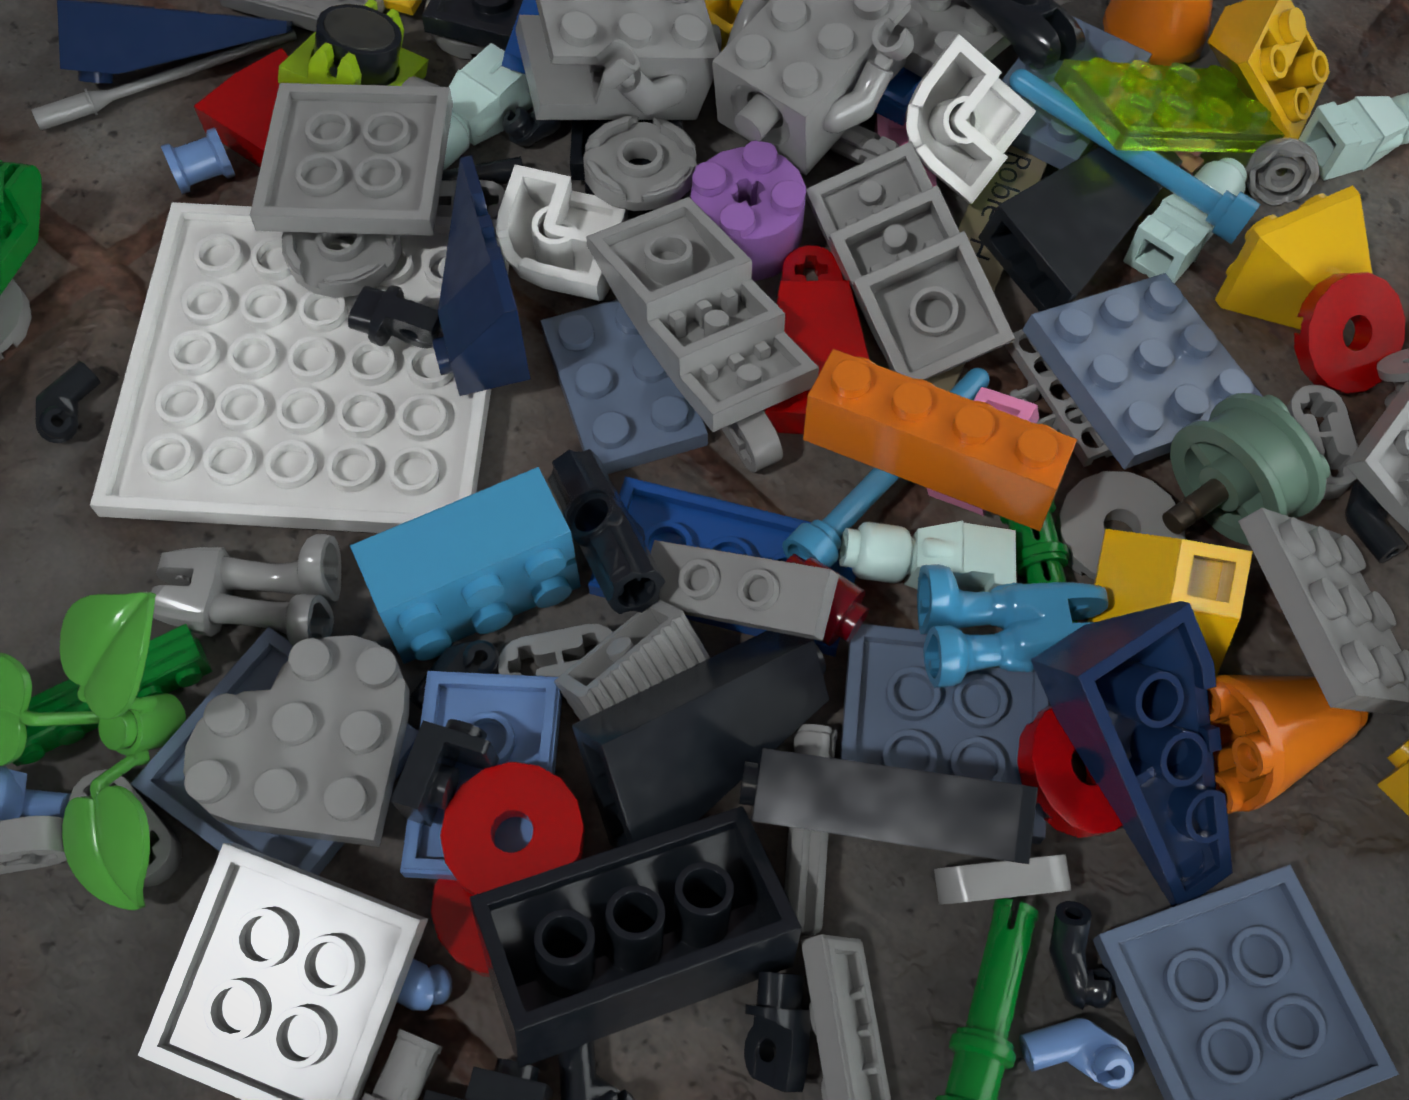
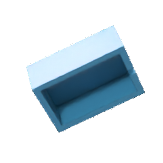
(469, 565)

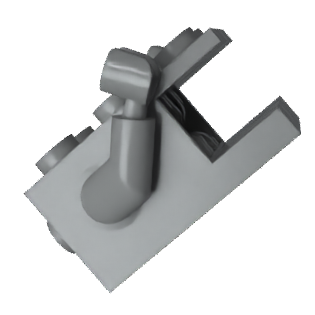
(618, 58)
(807, 71)

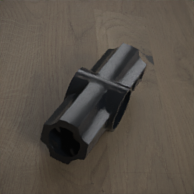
(605, 532)

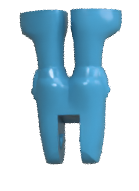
(1029, 614)

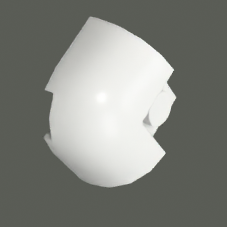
(964, 119)
(546, 228)

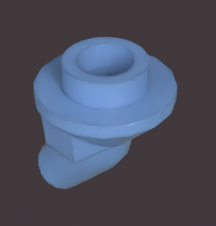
(19, 801)

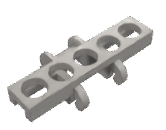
(1062, 422)

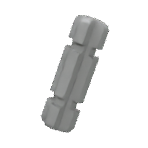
(862, 144)

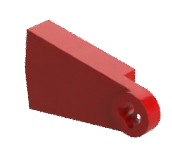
(244, 107)
(817, 319)

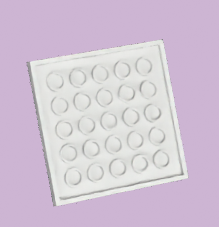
(266, 404)

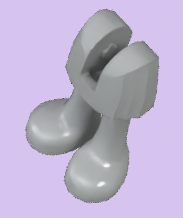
(206, 577)

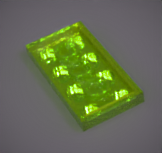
(1167, 106)

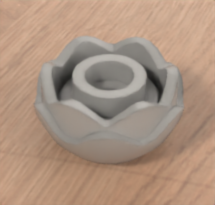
(1282, 186)

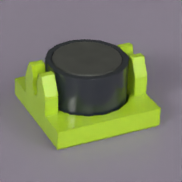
(354, 48)

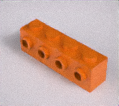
(937, 438)

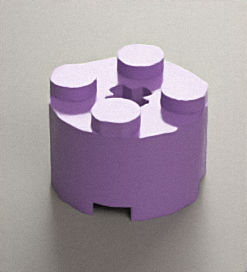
(755, 202)

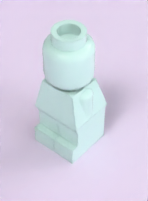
(481, 98)
(1356, 132)
(1177, 230)
(975, 553)

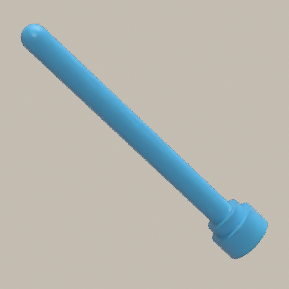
(1225, 212)
(822, 538)

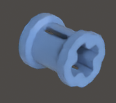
(198, 160)

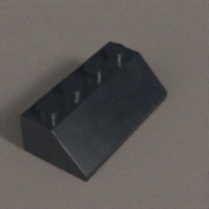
(633, 934)

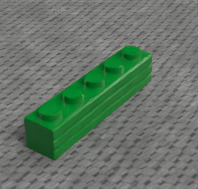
(171, 663)

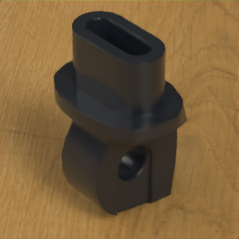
(390, 314)
(782, 1024)

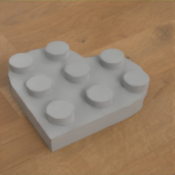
(311, 751)

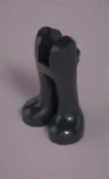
(1036, 29)

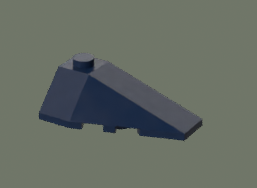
(124, 38)
(476, 299)
(1141, 723)

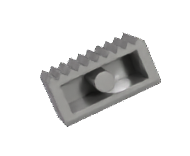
(632, 659)

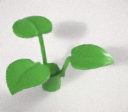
(104, 653)

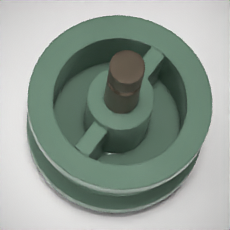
(1243, 462)

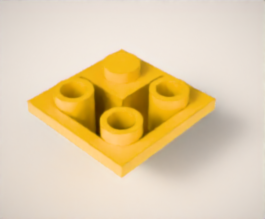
(1272, 59)
(1293, 254)
(1161, 570)

